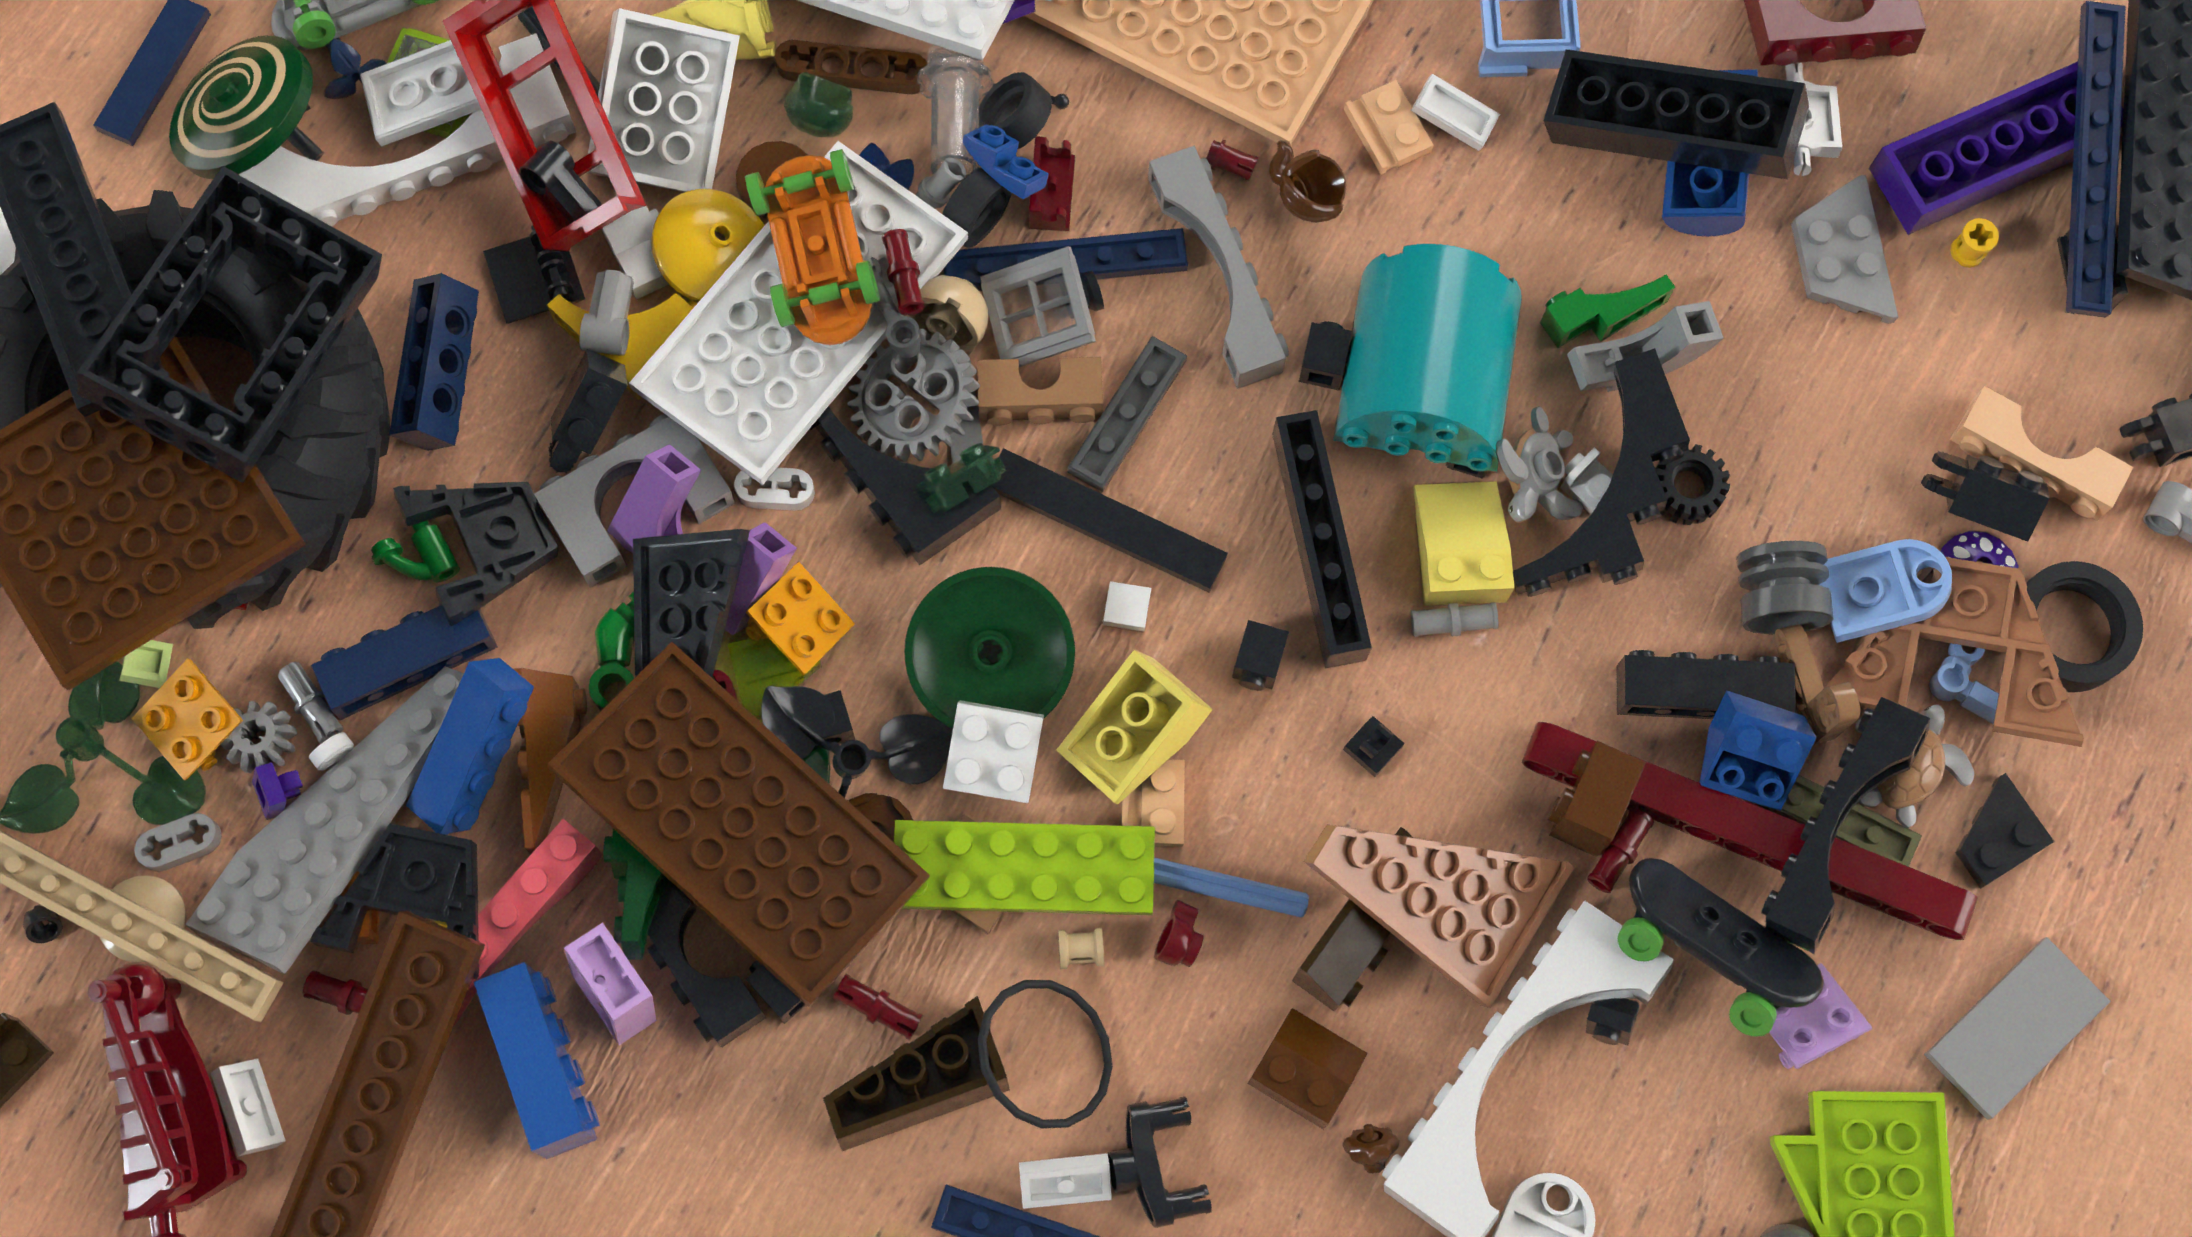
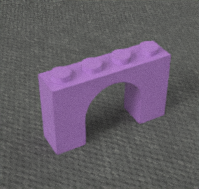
(654, 509)

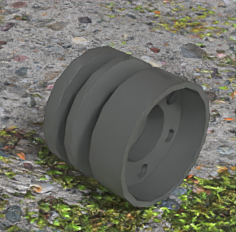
(1784, 586)

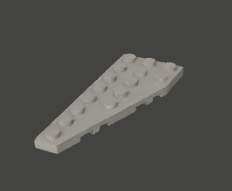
(306, 856)

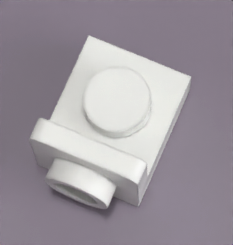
(1586, 480)

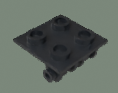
(531, 277)

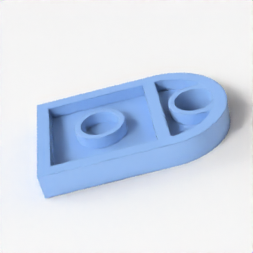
(1881, 588)

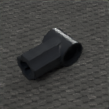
(552, 175)

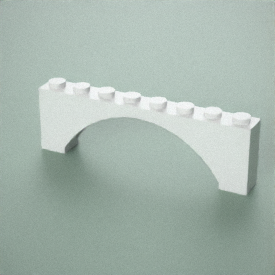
(343, 191)
(1441, 1169)

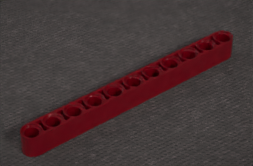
(1767, 837)

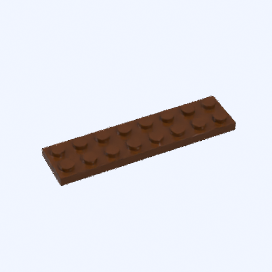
(380, 1081)

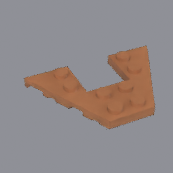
(1984, 611)

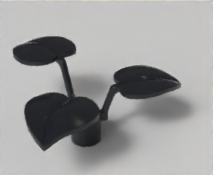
(912, 742)

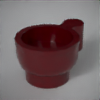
(1178, 939)

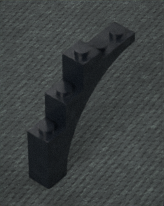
(1606, 539)

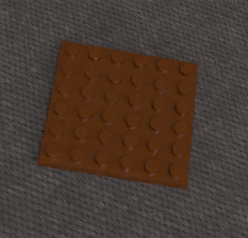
(121, 531)

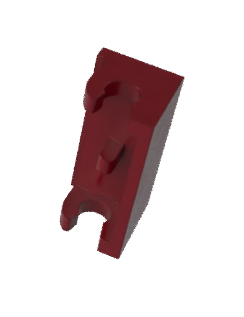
(1052, 205)

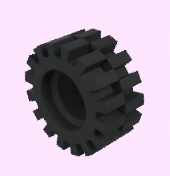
(1714, 486)

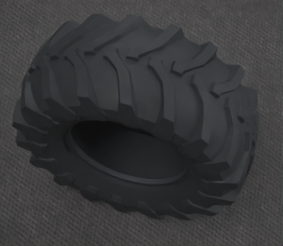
(325, 449)

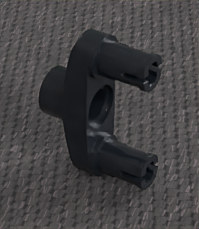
(1139, 1165)

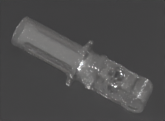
(955, 88)

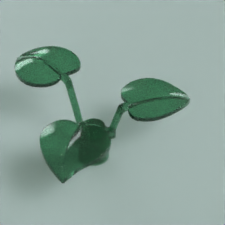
(43, 795)

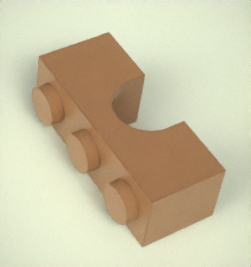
(1007, 398)

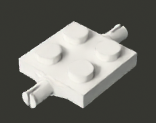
(1822, 125)

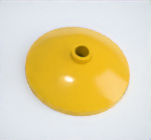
(686, 241)

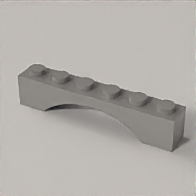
(1186, 195)

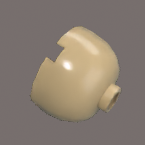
(953, 310)

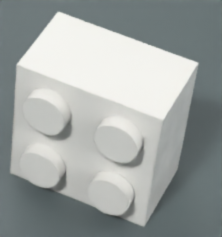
(993, 751)

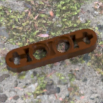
(853, 59)

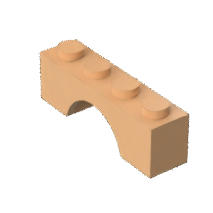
(1995, 430)

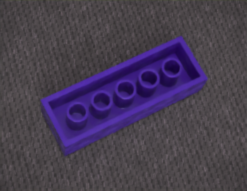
(1980, 151)

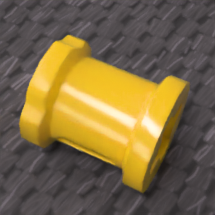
(1974, 242)

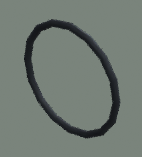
(984, 1060)

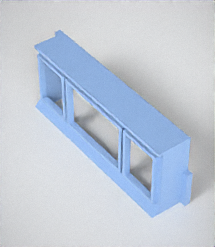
(1514, 57)

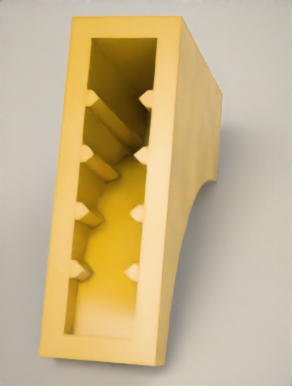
(646, 329)

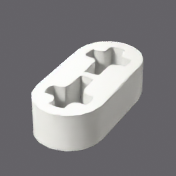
(774, 497)

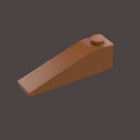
(548, 727)

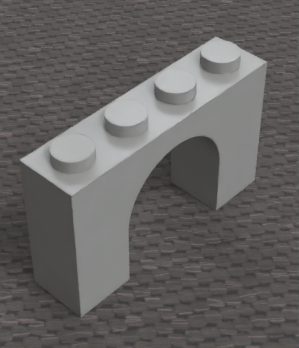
(576, 499)

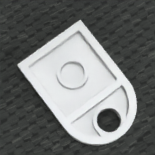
(1531, 1216)

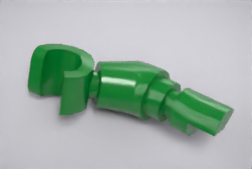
(614, 650)

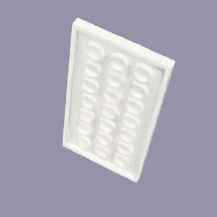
(761, 385)

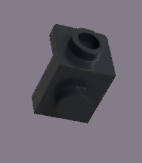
(1612, 1020)

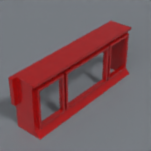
(492, 89)

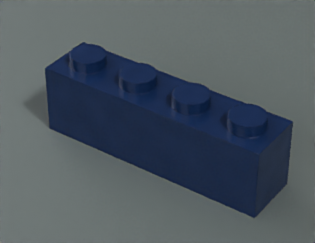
(399, 658)

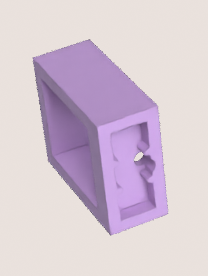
(612, 981)

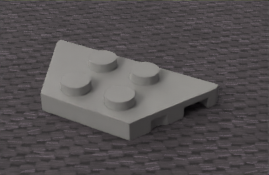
(1844, 253)

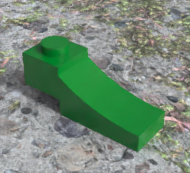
(1605, 314)

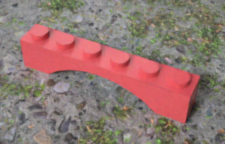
(532, 890)

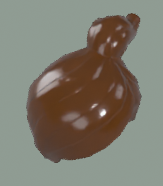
(1309, 183)

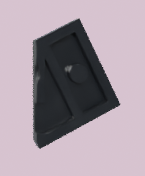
(2001, 834)

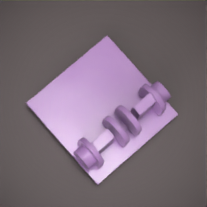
(1819, 1026)

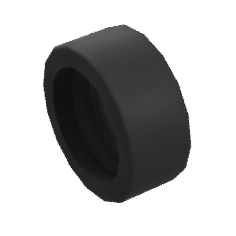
(1020, 93)
(977, 205)

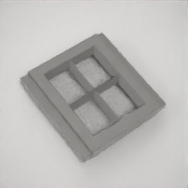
(1038, 308)

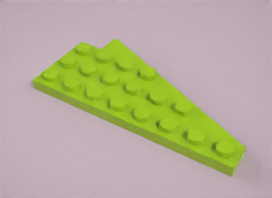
(1871, 1165)

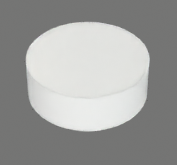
(331, 751)

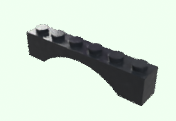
(1885, 749)

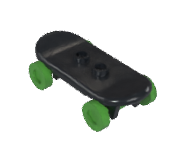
(1721, 938)

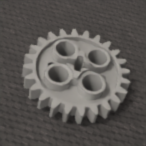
(889, 425)

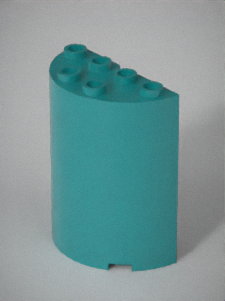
(1431, 356)

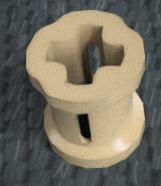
(1081, 948)

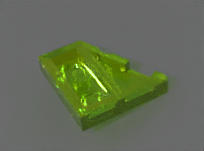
(762, 665)

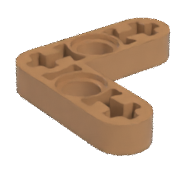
(1826, 709)

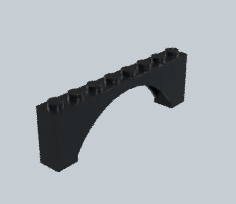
(896, 499)

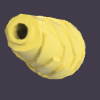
(738, 17)

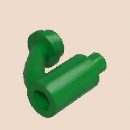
(433, 549)

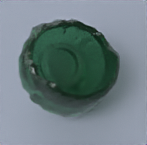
(819, 106)

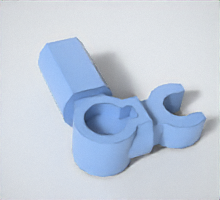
(1953, 683)

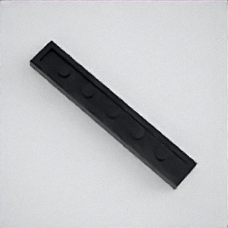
(1109, 521)

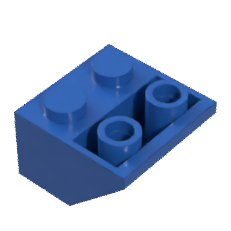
(1755, 750)

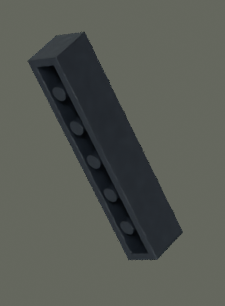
(1321, 539)

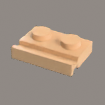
(1388, 127)
(1159, 804)

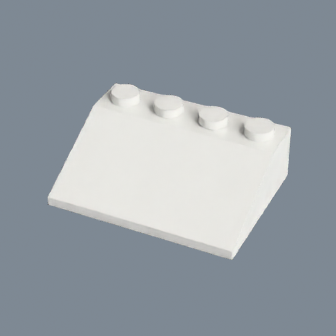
(666, 98)

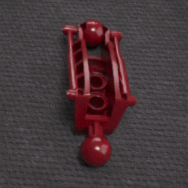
(169, 1111)

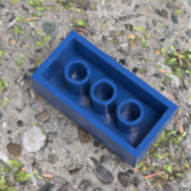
(536, 1061)

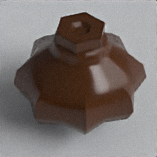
(1371, 1147)

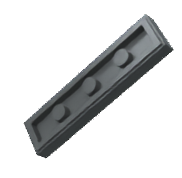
(1127, 414)

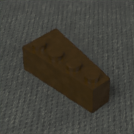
(917, 1081)

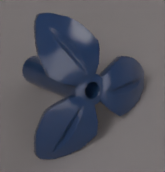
(346, 62)

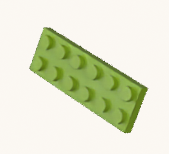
(1031, 866)

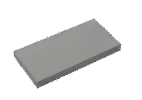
(2017, 1028)

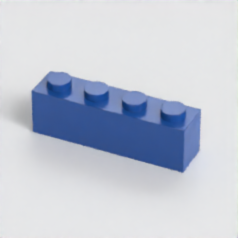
(470, 746)

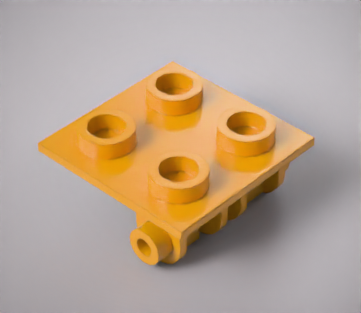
(798, 618)
(187, 720)

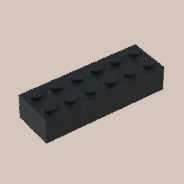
(1677, 113)

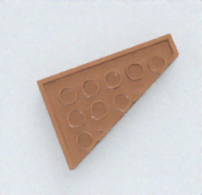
(1448, 902)

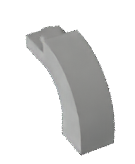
(1677, 338)

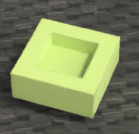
(147, 664)

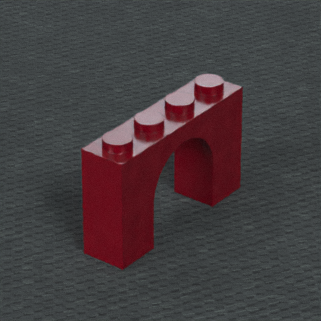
(1792, 34)

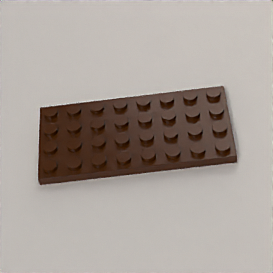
(739, 823)

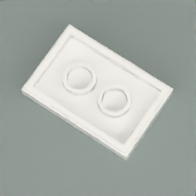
(417, 93)

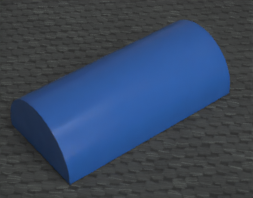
(1705, 198)

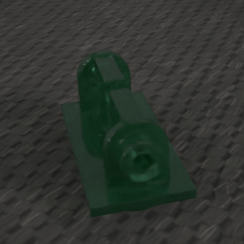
(946, 482)

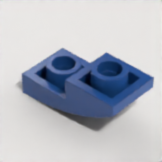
(998, 158)

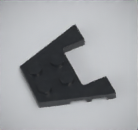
(499, 530)
(414, 873)

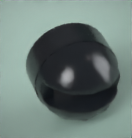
(36, 930)

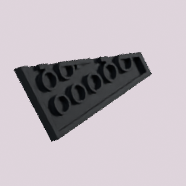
(685, 593)

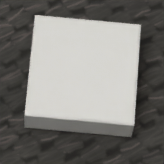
(1127, 606)

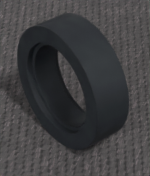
(2117, 604)

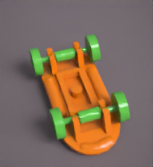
(817, 248)

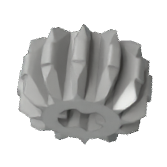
(272, 745)

